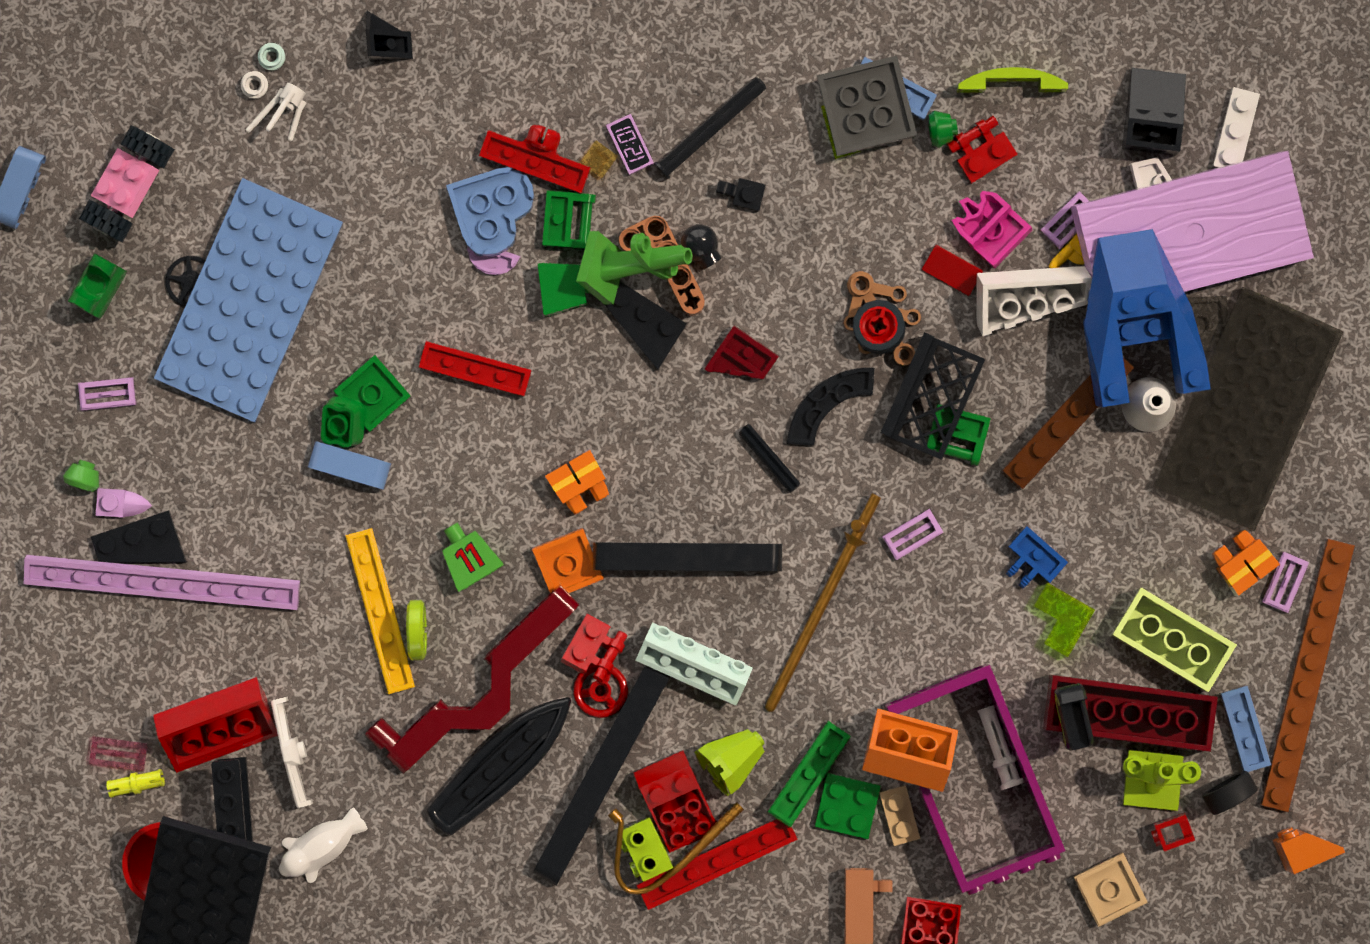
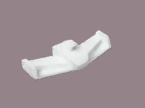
(292, 752)

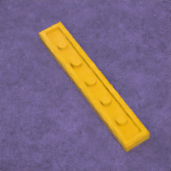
(380, 611)

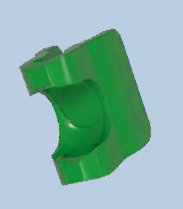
(97, 286)

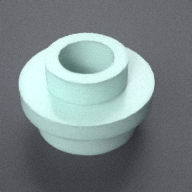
(262, 56)

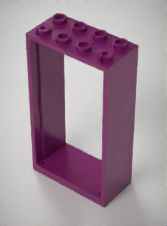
(1021, 863)

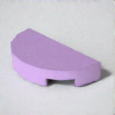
(494, 264)

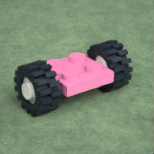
(125, 183)

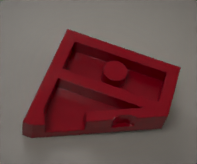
(742, 356)

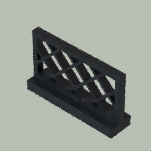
(910, 386)

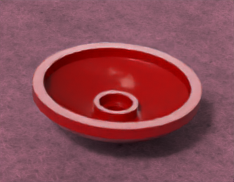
(138, 859)

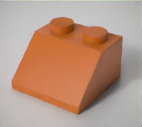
(1302, 850)

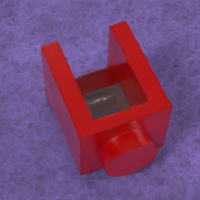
(1173, 832)

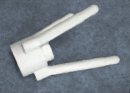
(288, 98)

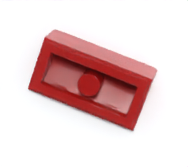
(951, 270)

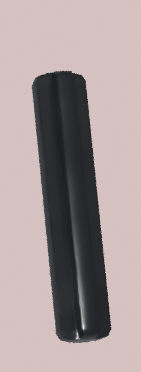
(769, 458)

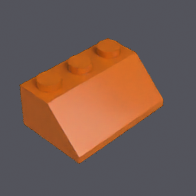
(910, 750)

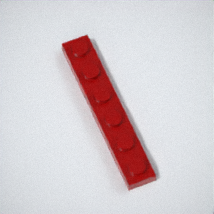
(720, 861)

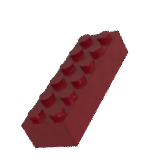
(1140, 713)

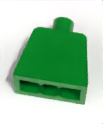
(559, 288)

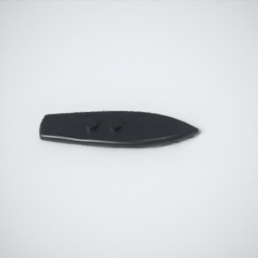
(499, 765)

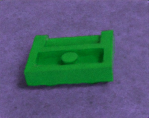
(559, 219)
(970, 428)

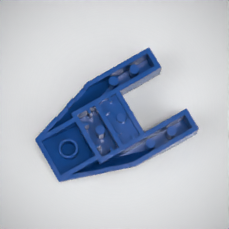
(1137, 302)

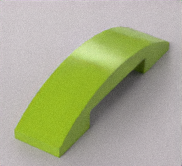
(1046, 81)

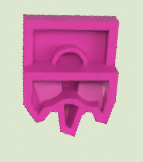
(991, 227)

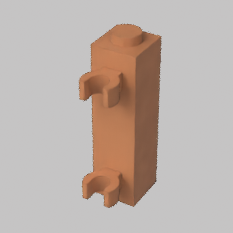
(859, 904)

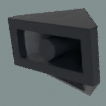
(386, 41)

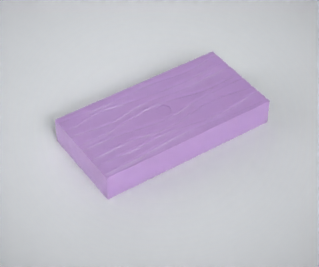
(1209, 222)

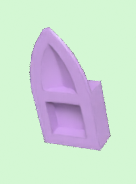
(119, 503)

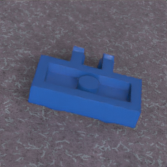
(1037, 555)

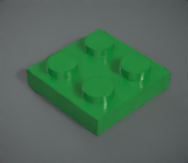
(376, 390)
(847, 805)

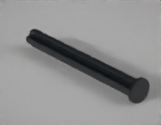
(710, 127)

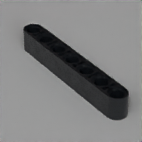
(687, 556)

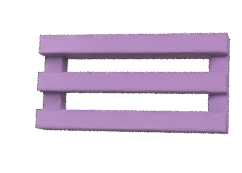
(1053, 236)
(130, 391)
(892, 546)
(1276, 603)

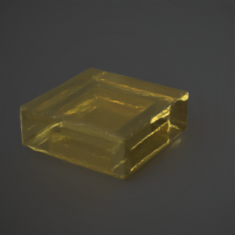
(599, 159)

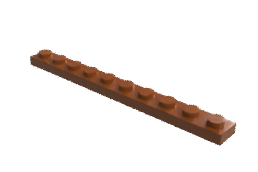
(1307, 675)

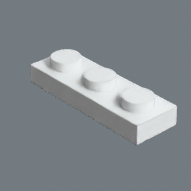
(1236, 127)

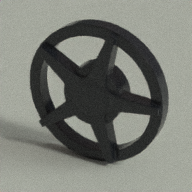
(187, 279)

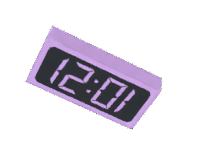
(630, 144)

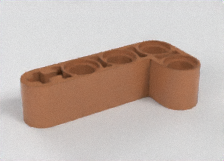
(664, 240)

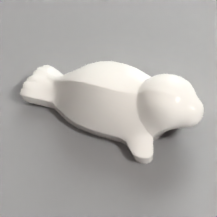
(319, 846)

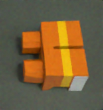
(568, 488)
(1235, 570)

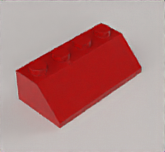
(215, 725)

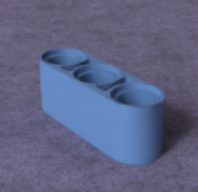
(17, 183)
(349, 465)

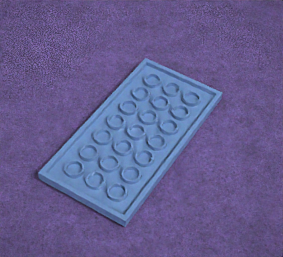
(248, 300)

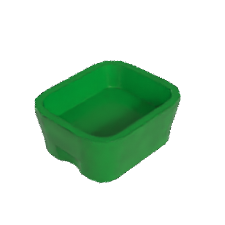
(343, 422)

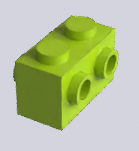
(648, 848)

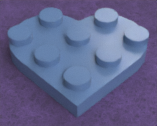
(490, 207)

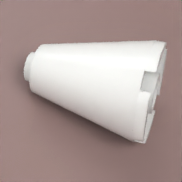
(1141, 412)

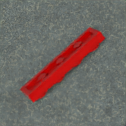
(475, 368)

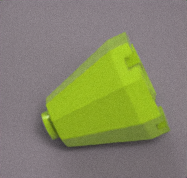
(731, 759)

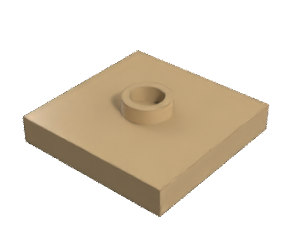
(1110, 889)

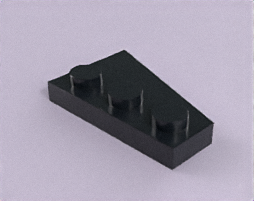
(646, 323)
(141, 541)

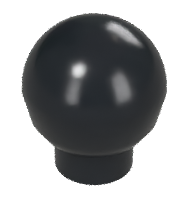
(703, 244)

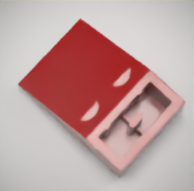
(675, 800)
(930, 922)

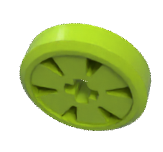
(415, 630)

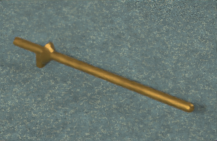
(853, 541)

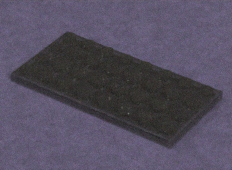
(1249, 419)

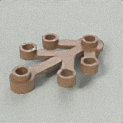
(867, 295)

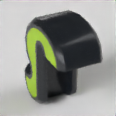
(1073, 716)

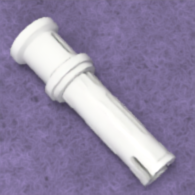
(1003, 760)

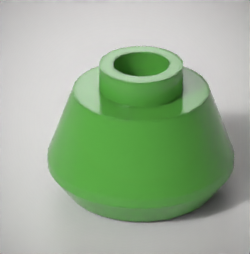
(82, 476)

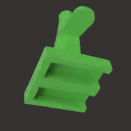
(605, 263)

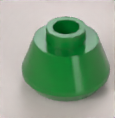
(941, 128)

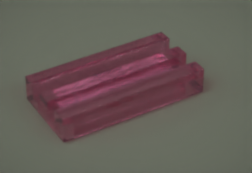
(141, 756)

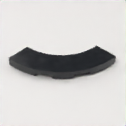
(824, 398)

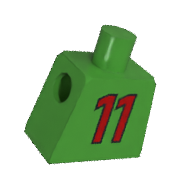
(469, 557)

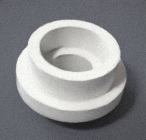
(248, 78)

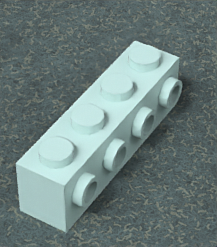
(694, 663)

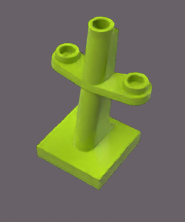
(1156, 779)

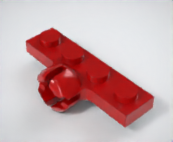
(536, 157)

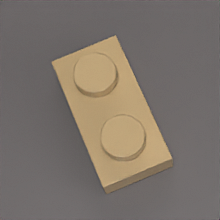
(899, 815)

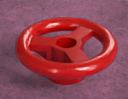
(614, 707)

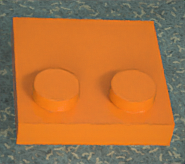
(567, 562)

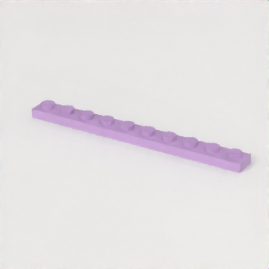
(161, 582)

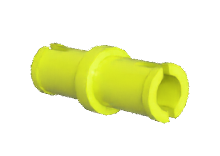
(135, 783)

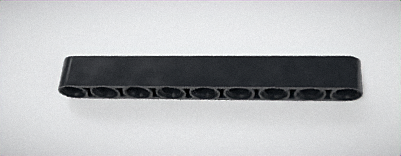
(601, 775)

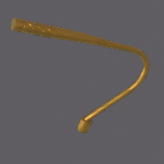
(712, 833)

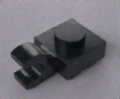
(746, 193)

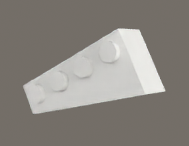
(1028, 294)

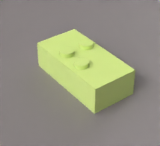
(1174, 640)

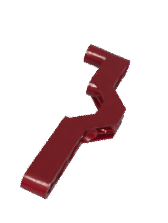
(494, 704)

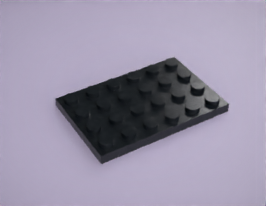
(202, 887)

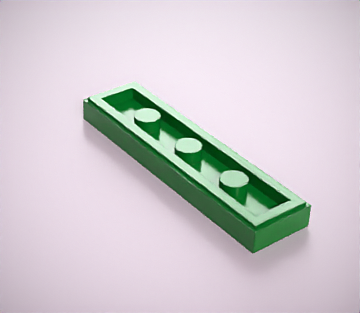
(808, 774)

